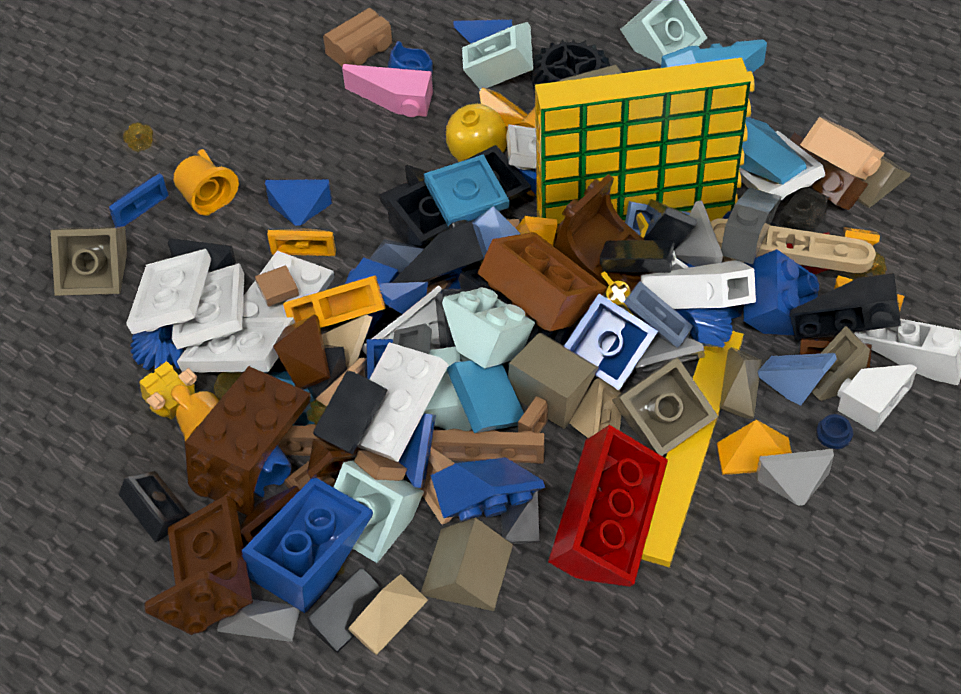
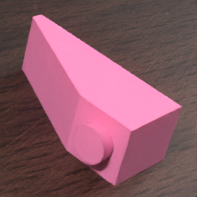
(392, 88)

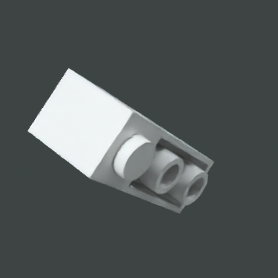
(705, 285)
(926, 346)

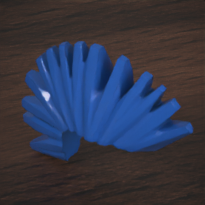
(709, 325)
(155, 348)

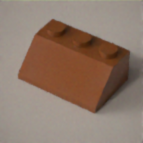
(539, 280)

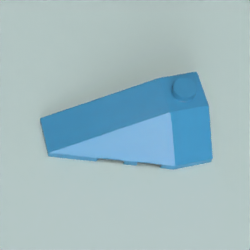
(752, 52)
(769, 154)

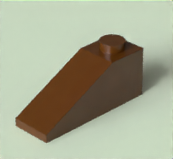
(837, 184)

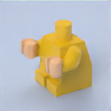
(157, 388)

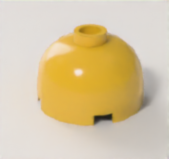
(475, 130)

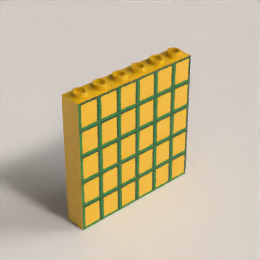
(653, 130)

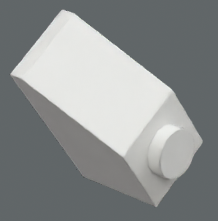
(875, 393)

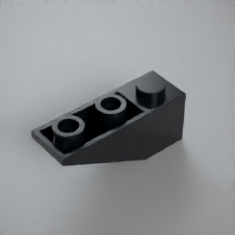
(859, 305)

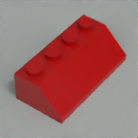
(609, 509)

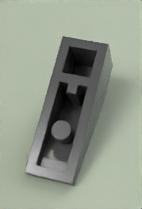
(749, 224)

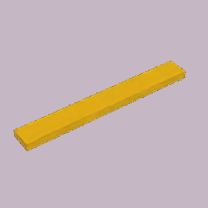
(687, 461)

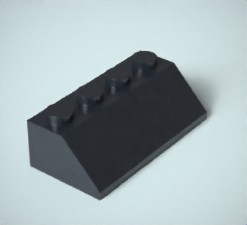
(416, 215)

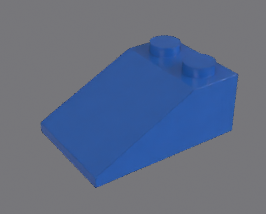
(306, 544)

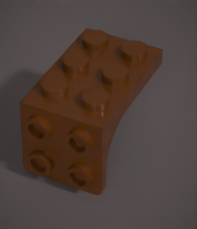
(588, 227)
(239, 436)
(206, 568)

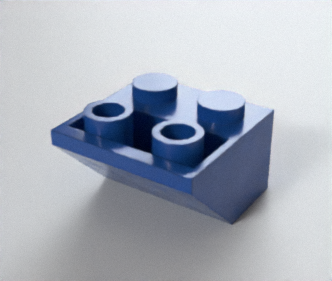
(778, 289)
(483, 486)

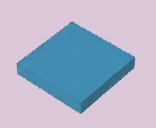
(466, 189)
(485, 396)

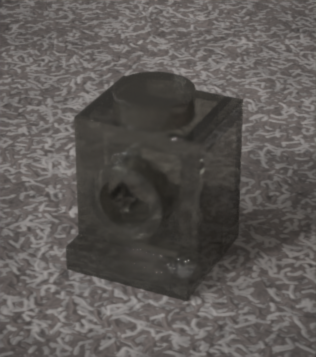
(804, 210)

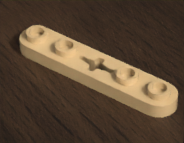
(813, 248)

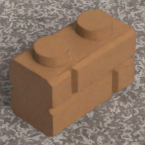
(358, 38)

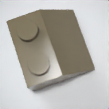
(88, 260)
(665, 407)

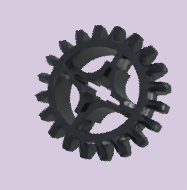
(566, 61)

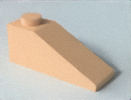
(843, 148)

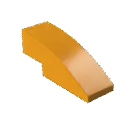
(338, 302)

